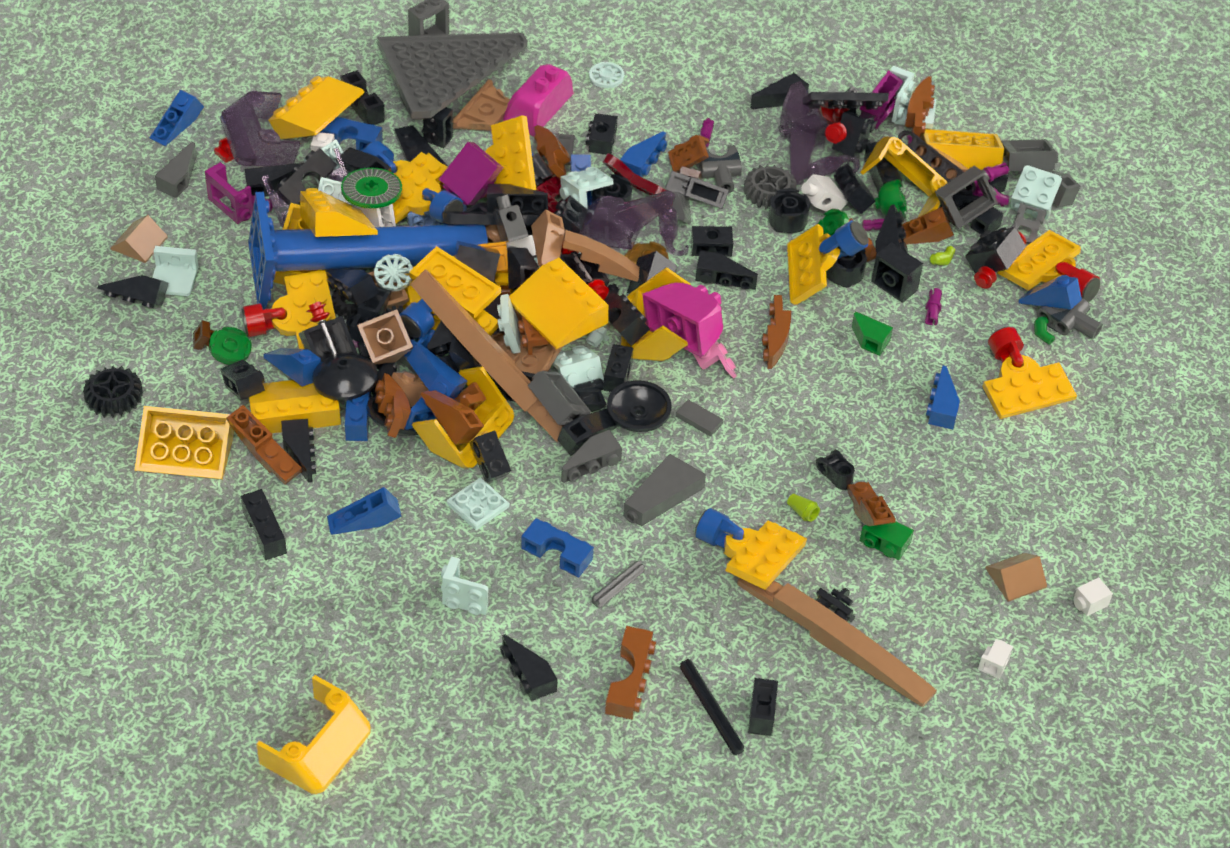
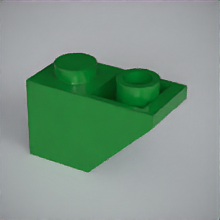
(871, 333)
(888, 538)

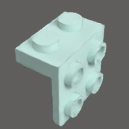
(903, 93)
(579, 182)
(1036, 189)
(177, 268)
(578, 365)
(461, 592)

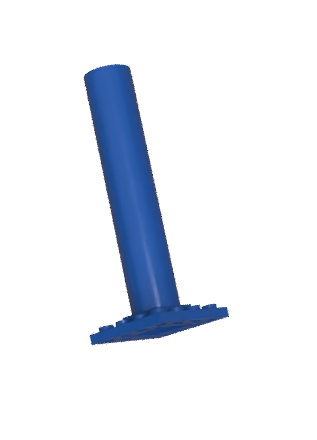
(301, 250)

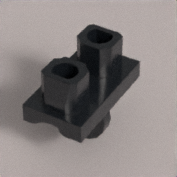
(837, 604)

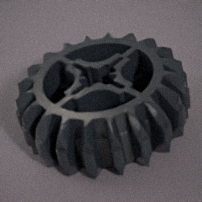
(113, 391)

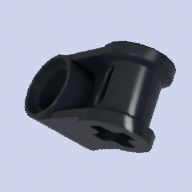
(836, 469)

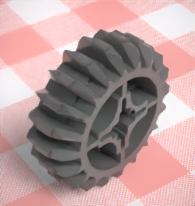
(765, 182)

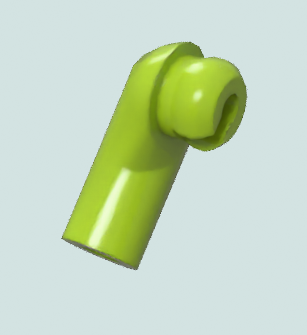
(943, 258)

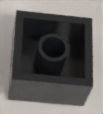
(897, 272)

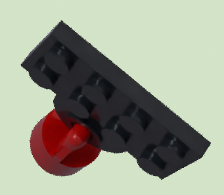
(835, 103)

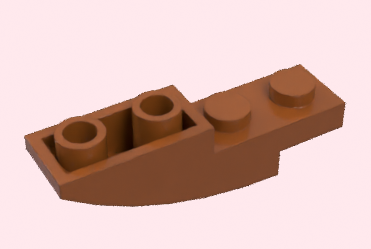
(919, 106)
(552, 149)
(777, 332)
(393, 404)
(262, 445)
(868, 506)

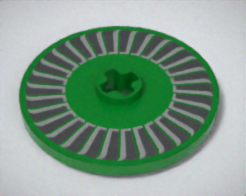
(371, 188)

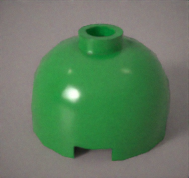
(889, 195)

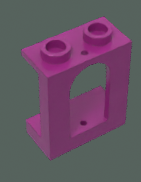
(219, 187)

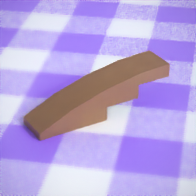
(609, 260)

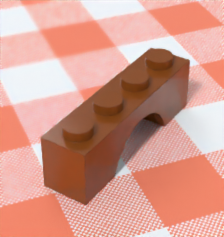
(624, 695)

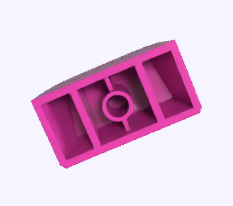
(540, 96)
(686, 312)

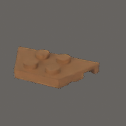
(483, 110)

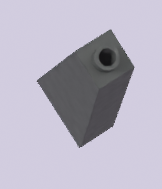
(663, 489)

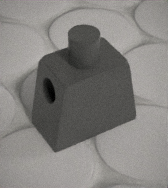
(509, 229)

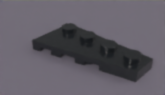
(413, 143)

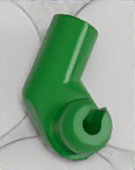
(1041, 332)

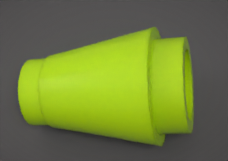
(804, 507)

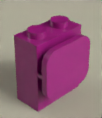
(888, 84)
(470, 174)

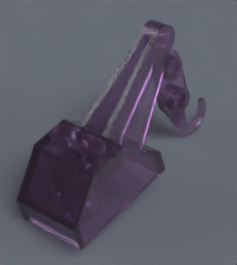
(806, 131)
(619, 222)

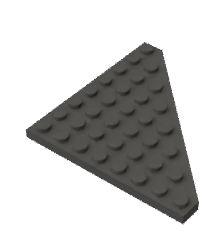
(441, 68)

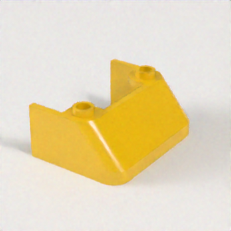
(911, 166)
(663, 342)
(493, 413)
(321, 761)

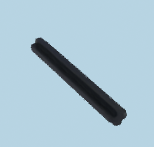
(712, 707)

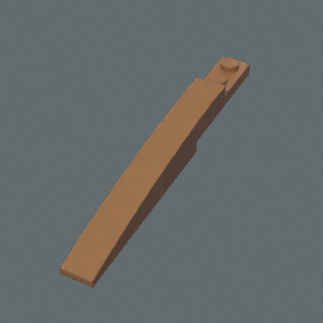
(484, 349)
(843, 639)

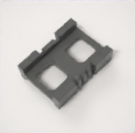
(1034, 226)

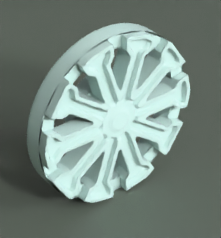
(606, 74)
(393, 273)

